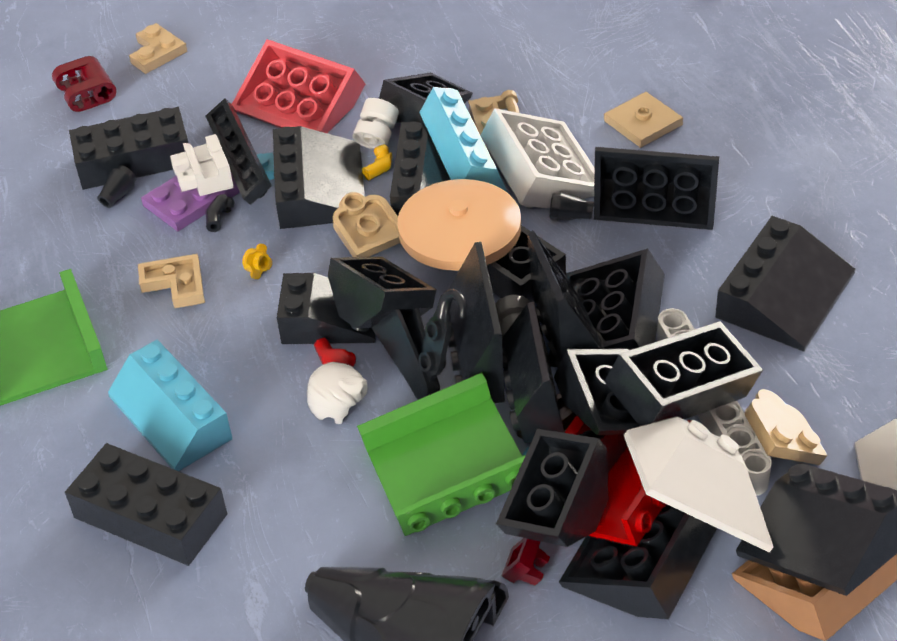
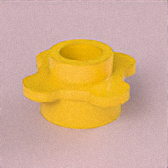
(256, 261)

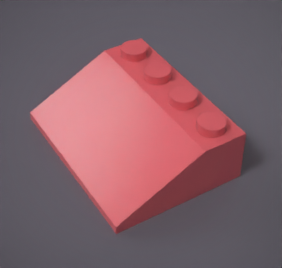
(297, 89)

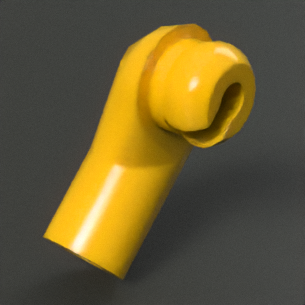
(381, 164)

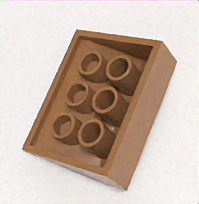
(807, 605)

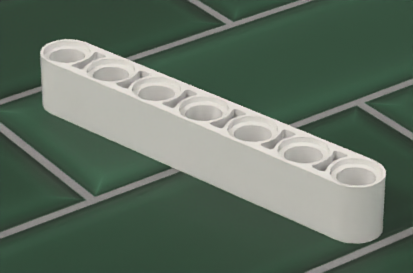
(726, 419)

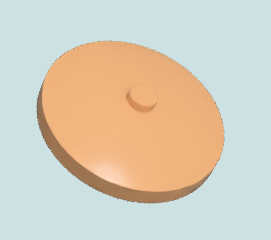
(450, 216)

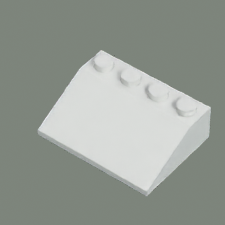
(537, 157)

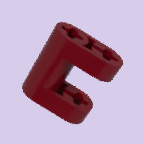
(91, 78)

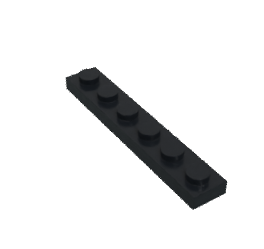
(239, 152)

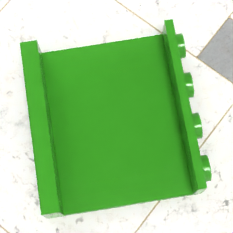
(47, 343)
(442, 454)

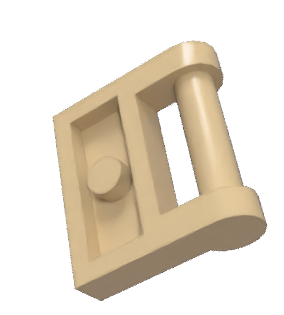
(482, 108)

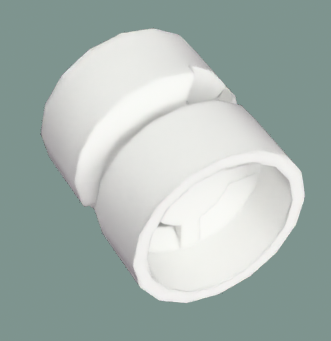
(375, 123)

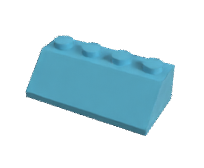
(458, 138)
(169, 406)

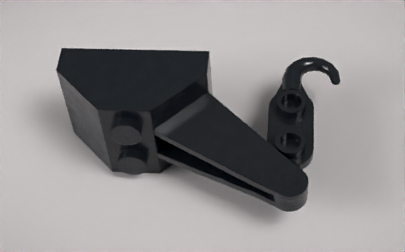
(391, 302)

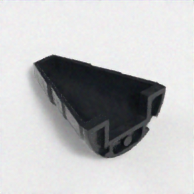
(403, 605)

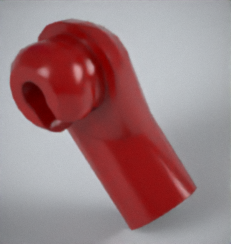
(328, 354)

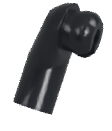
(213, 212)

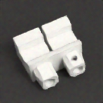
(203, 167)

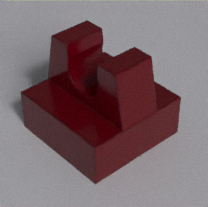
(522, 560)

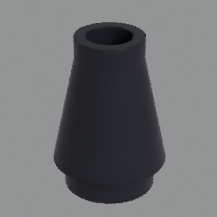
(118, 183)
(569, 207)

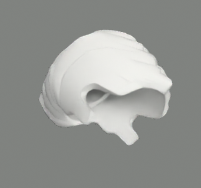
(334, 390)

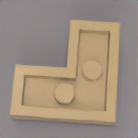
(157, 49)
(179, 274)

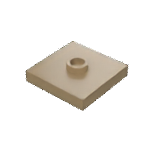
(643, 119)

